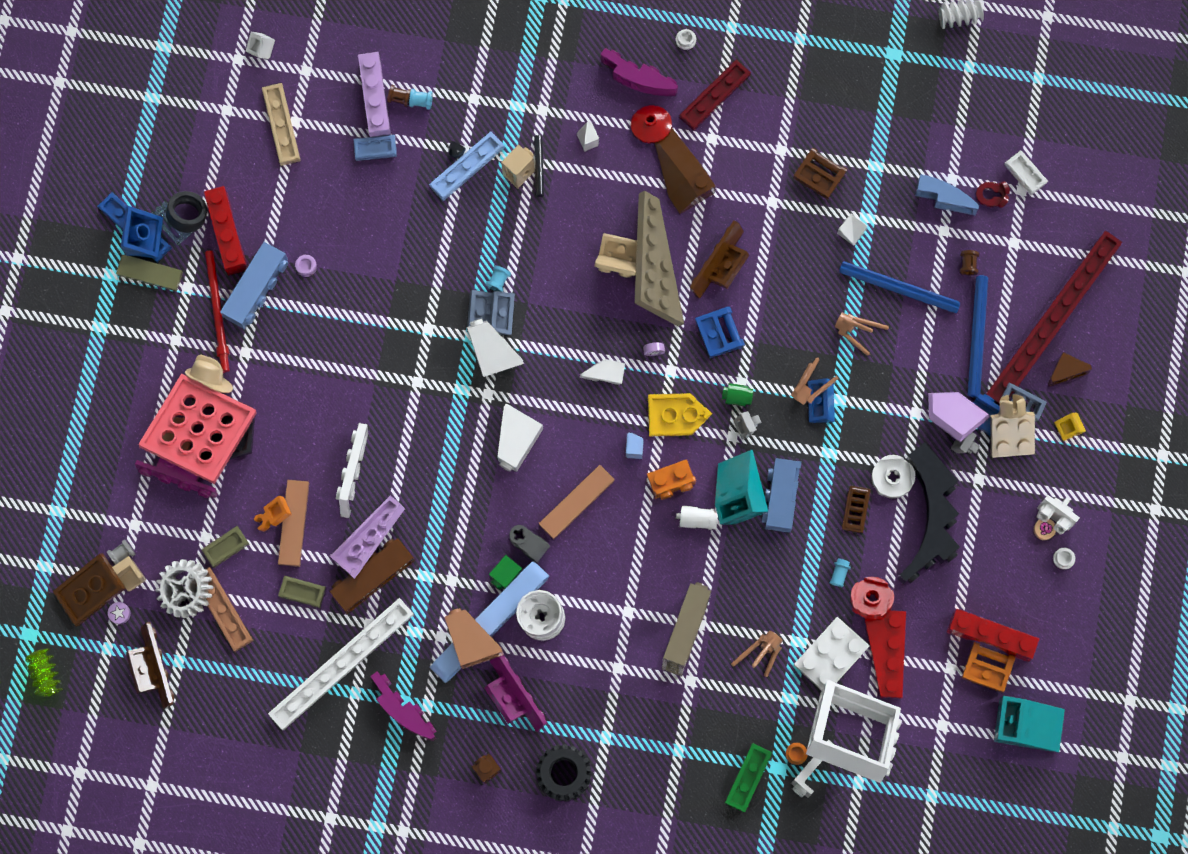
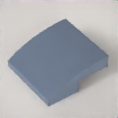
(494, 308)

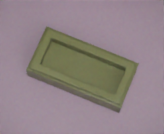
(225, 546)
(302, 591)

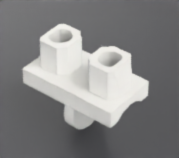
(1058, 512)

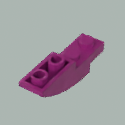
(645, 79)
(408, 715)

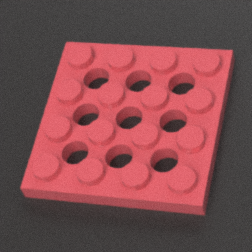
(174, 406)

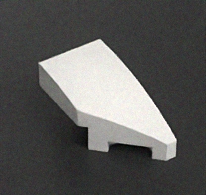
(606, 371)

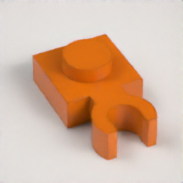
(274, 514)

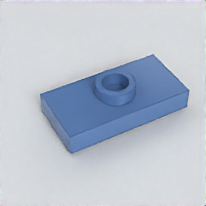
(375, 147)

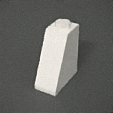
(491, 349)
(516, 438)

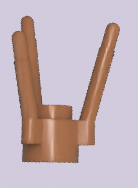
(847, 323)
(802, 392)
(770, 643)

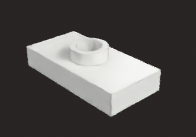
(1026, 172)

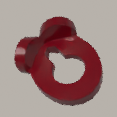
(1002, 188)

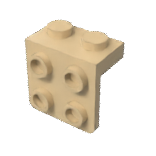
(617, 255)

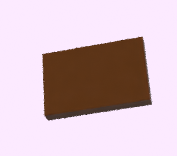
(89, 589)

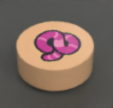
(1044, 530)

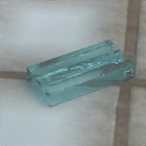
(160, 210)

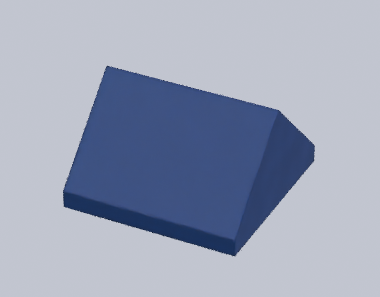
(141, 233)

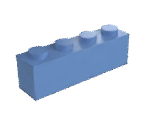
(254, 285)

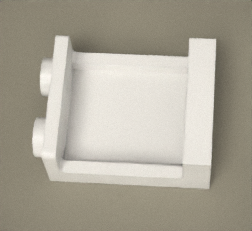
(799, 782)

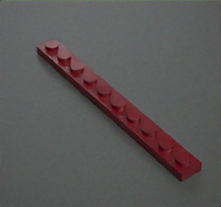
(1056, 315)

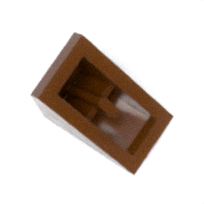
(1068, 369)

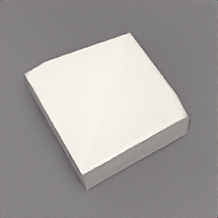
(260, 45)
(588, 136)
(852, 229)

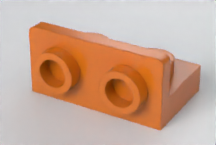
(671, 479)

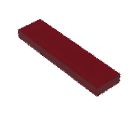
(715, 95)

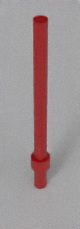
(222, 349)

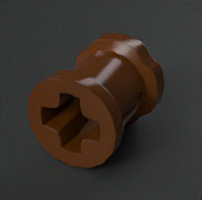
(399, 95)
(969, 262)

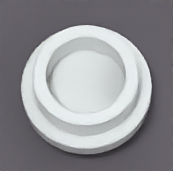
(686, 39)
(1064, 558)

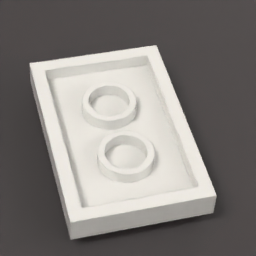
(831, 654)

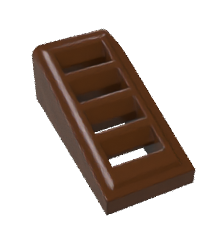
(859, 491)

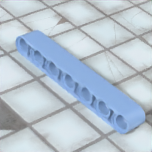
(494, 615)

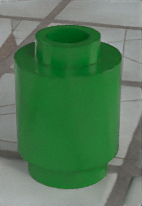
(737, 395)

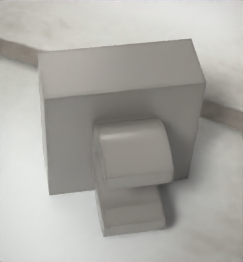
(746, 424)
(966, 445)

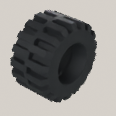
(556, 754)

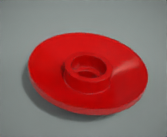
(653, 131)

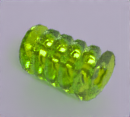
(42, 673)

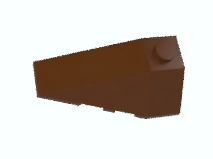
(683, 174)

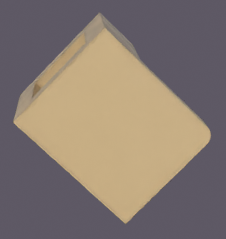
(129, 573)

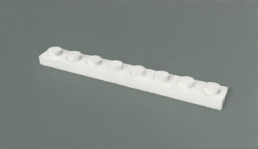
(341, 664)

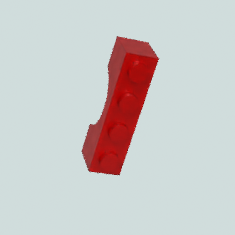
(225, 230)
(980, 629)

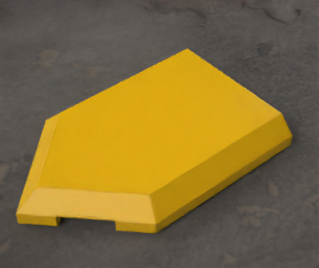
(675, 414)

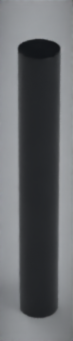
(539, 175)

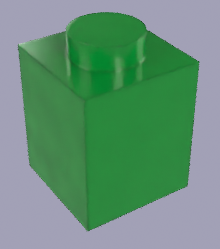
(504, 573)

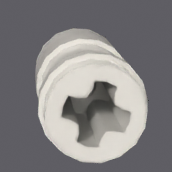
(697, 518)

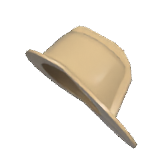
(209, 373)

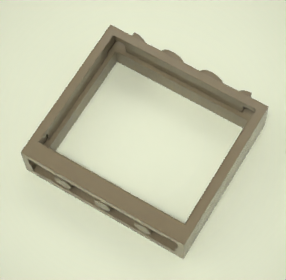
(686, 629)

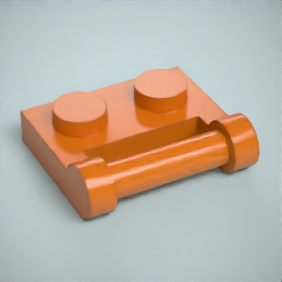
(985, 673)

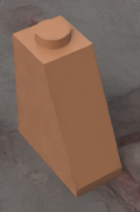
(470, 639)

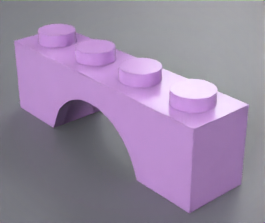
(374, 94)

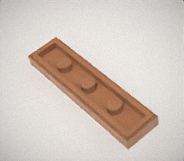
(576, 502)
(294, 525)
(226, 615)

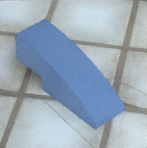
(946, 195)

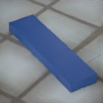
(115, 211)

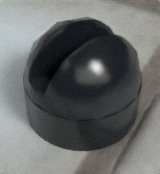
(456, 150)

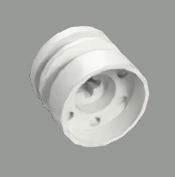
(528, 615)

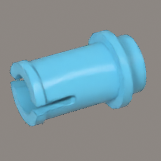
(840, 572)

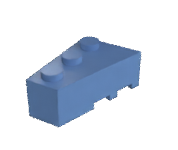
(781, 495)

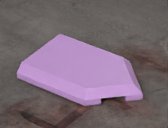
(955, 414)

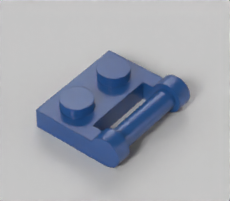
(713, 335)

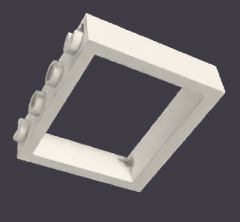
(865, 706)

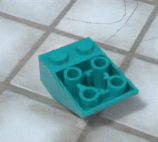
(739, 490)
(1029, 724)

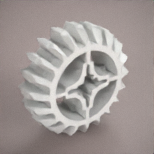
(169, 581)

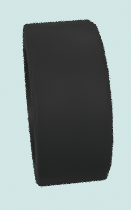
(186, 198)

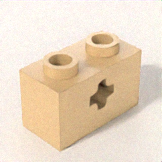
(518, 165)

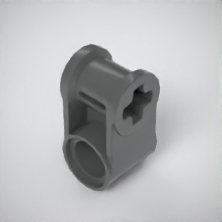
(532, 545)

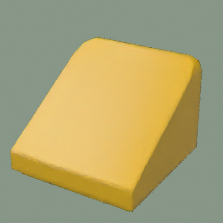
(1070, 426)

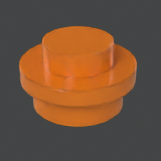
(796, 753)

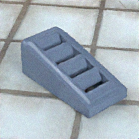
(1040, 403)

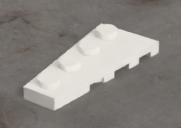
(352, 471)

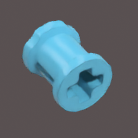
(421, 99)
(498, 278)

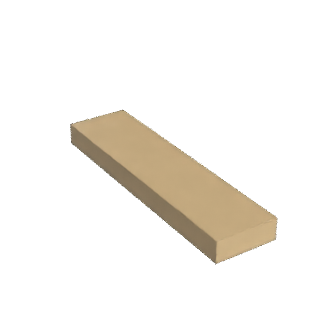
(281, 124)

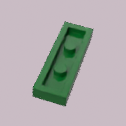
(748, 777)

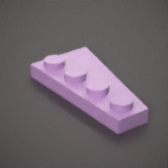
(366, 538)

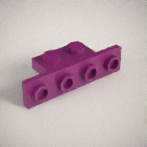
(169, 473)
(512, 697)

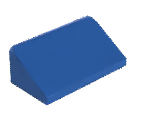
(822, 407)

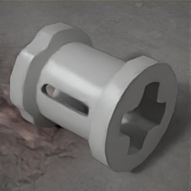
(121, 552)

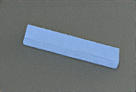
(467, 166)

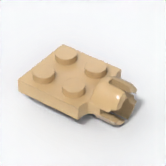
(1012, 429)

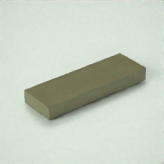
(149, 272)

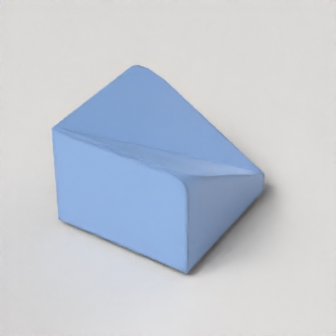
(634, 446)

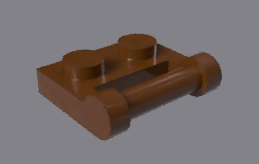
(816, 178)

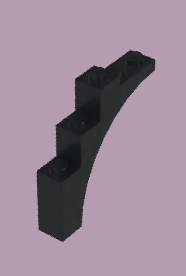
(935, 482)

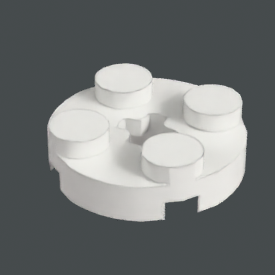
(885, 486)

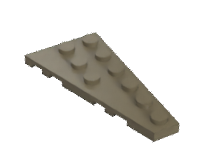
(655, 275)

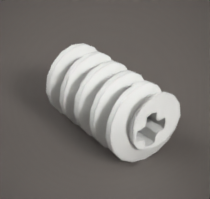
(960, 12)

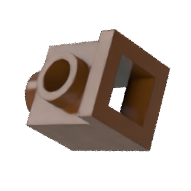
(486, 768)

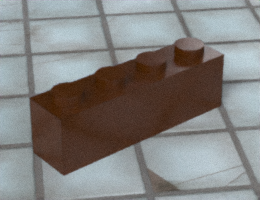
(373, 576)

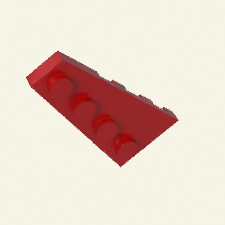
(887, 650)

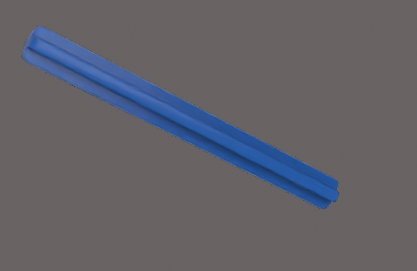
(899, 287)
(978, 333)

